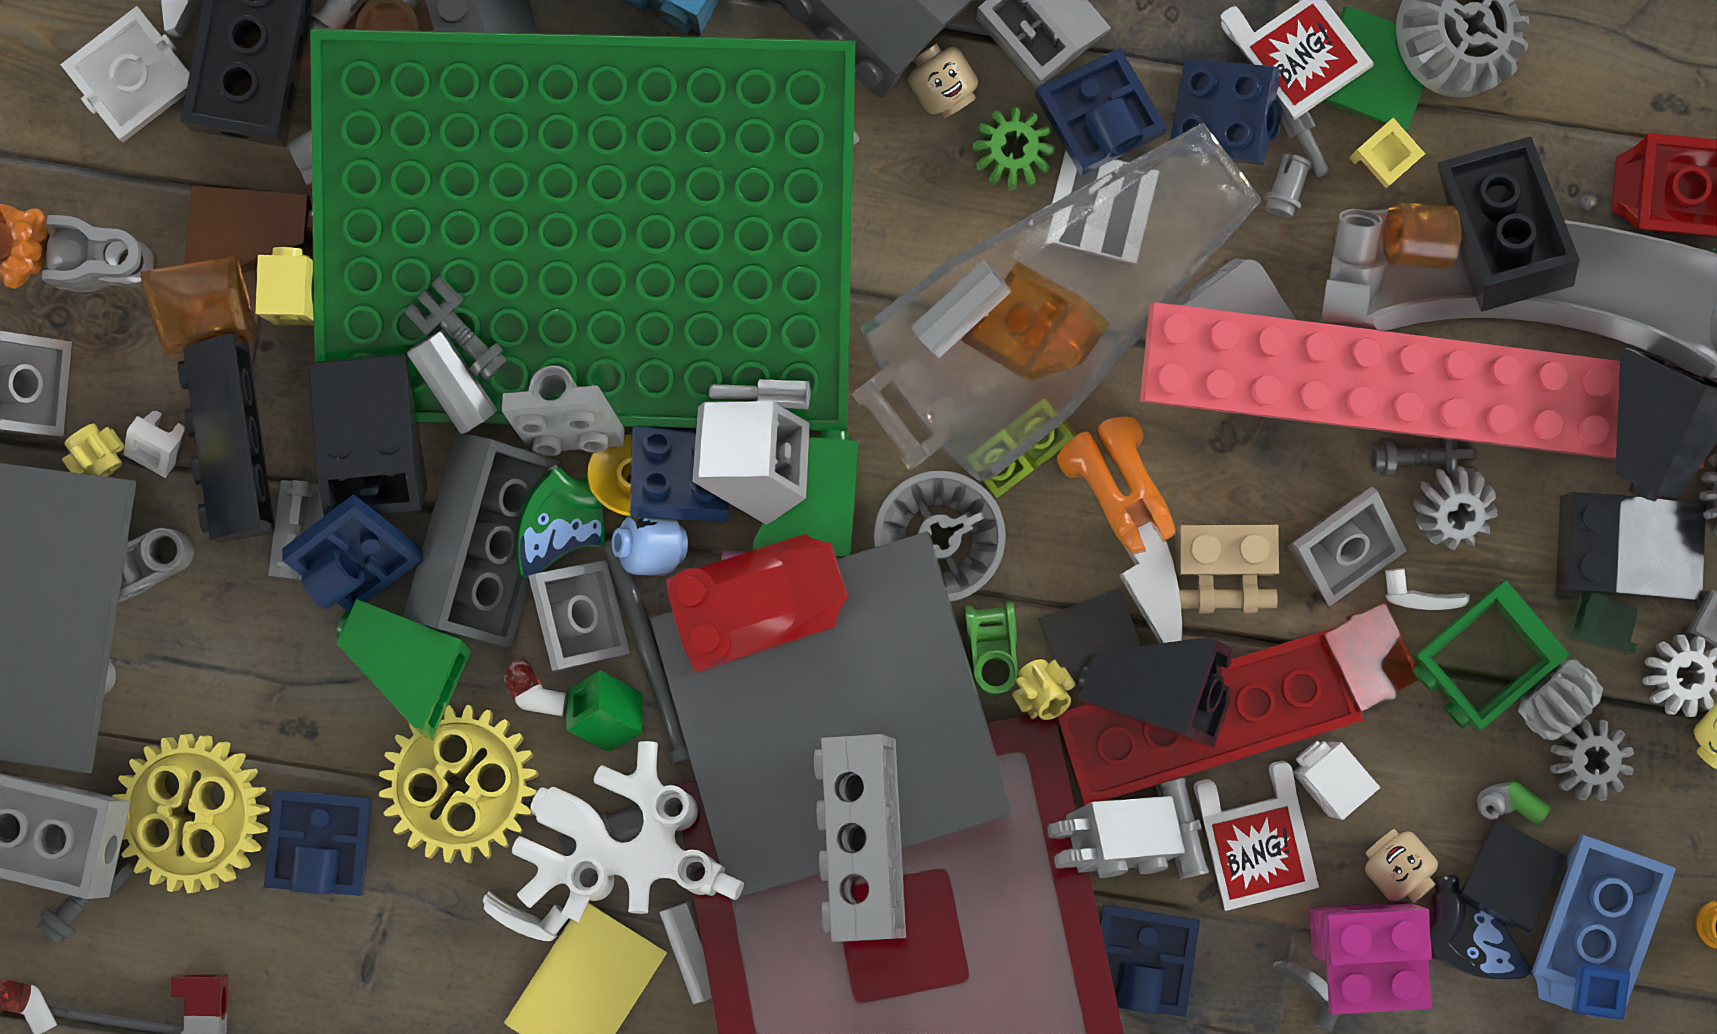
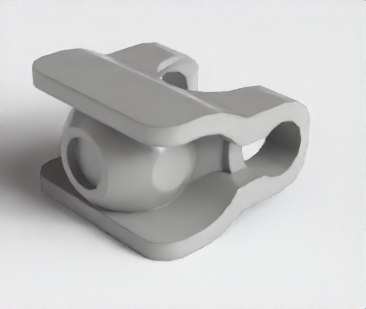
(88, 256)
(1238, 288)

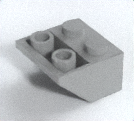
(1042, 34)
(752, 456)

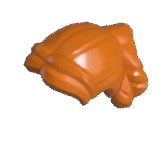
(21, 244)

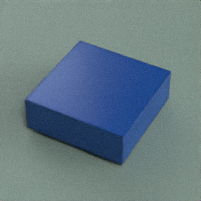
(1601, 991)

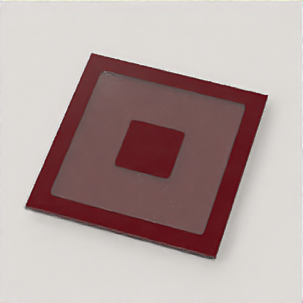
(988, 920)

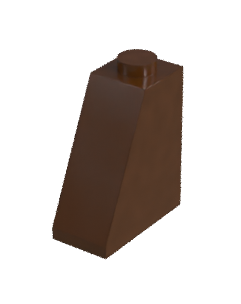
(245, 224)

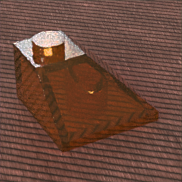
(199, 303)

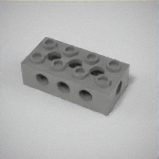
(37, 857)
(881, 858)

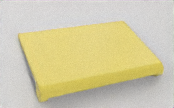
(587, 979)

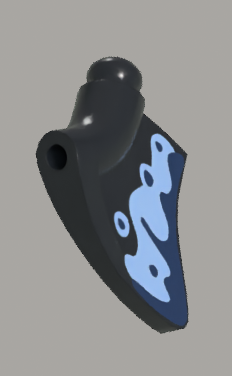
(1470, 938)

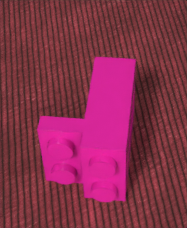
(1374, 956)

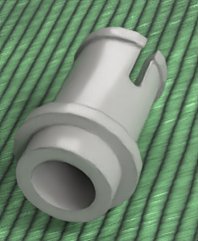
(335, 14)
(1287, 186)

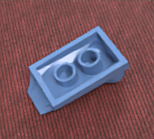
(1600, 916)

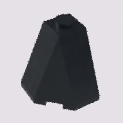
(1662, 425)
(1163, 686)

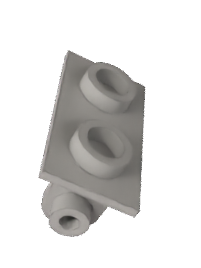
(296, 512)

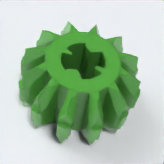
(996, 144)

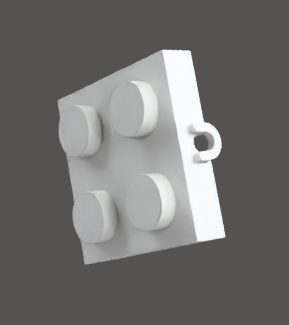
(128, 74)

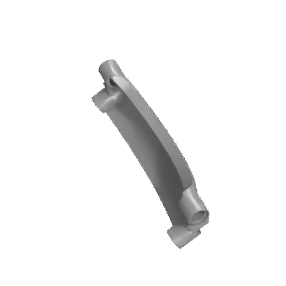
(1624, 289)

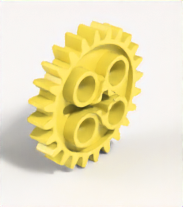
(493, 810)
(229, 824)

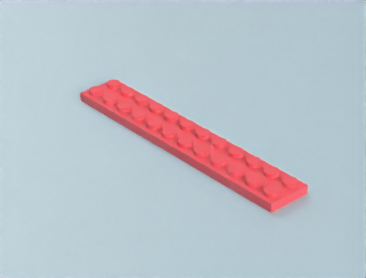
(1380, 380)

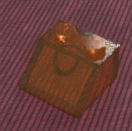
(1037, 327)

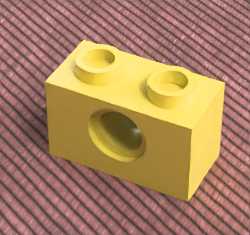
(285, 287)

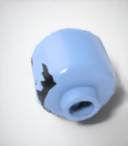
(650, 545)

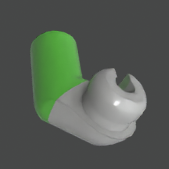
(1511, 797)

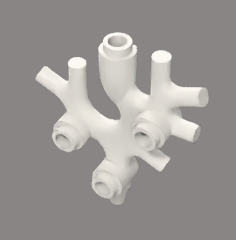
(639, 862)

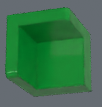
(604, 711)

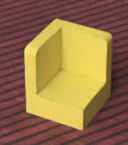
(1388, 153)

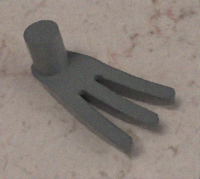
(1314, 986)

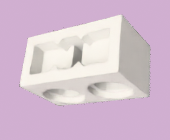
(1334, 778)

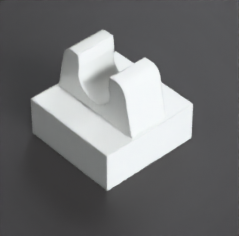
(152, 445)

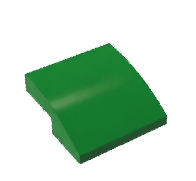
(1387, 87)

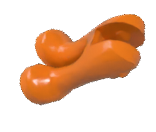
(1125, 514)

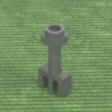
(441, 313)
(1385, 456)
(57, 924)

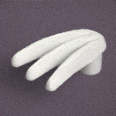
(1400, 596)
(524, 922)

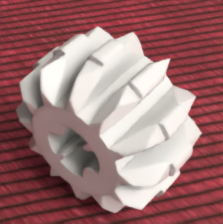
(1682, 656)

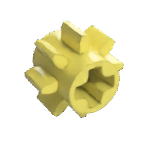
(93, 451)
(1043, 689)

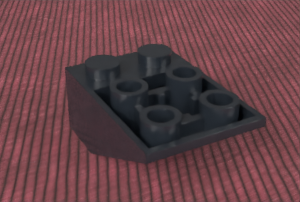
(367, 433)

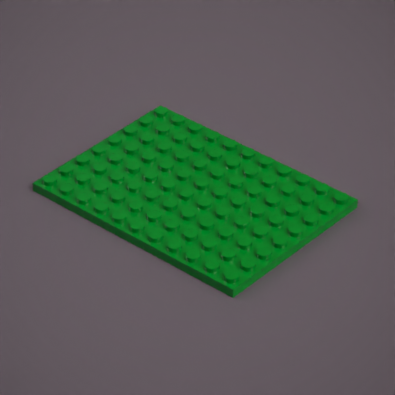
(596, 207)

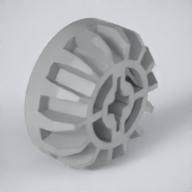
(1439, 32)
(979, 516)

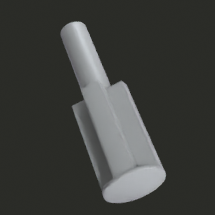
(1301, 128)
(783, 392)

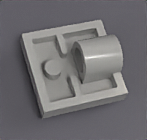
(571, 422)

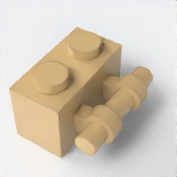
(1227, 551)

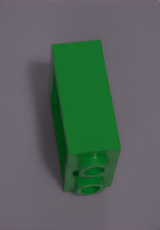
(1526, 626)

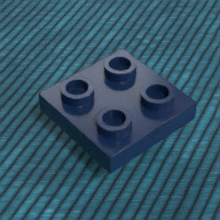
(1233, 103)
(1100, 111)
(663, 478)
(350, 555)
(318, 842)
(1150, 958)

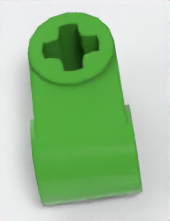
(992, 643)

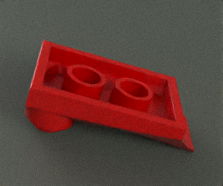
(1668, 185)
(756, 600)

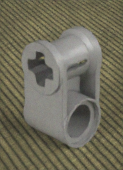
(145, 568)

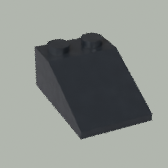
(1509, 223)
(1630, 546)

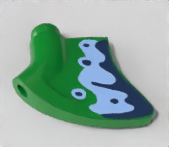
(557, 519)

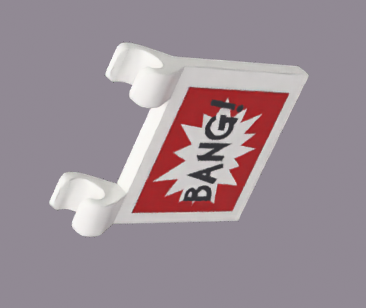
(1308, 48)
(1260, 846)

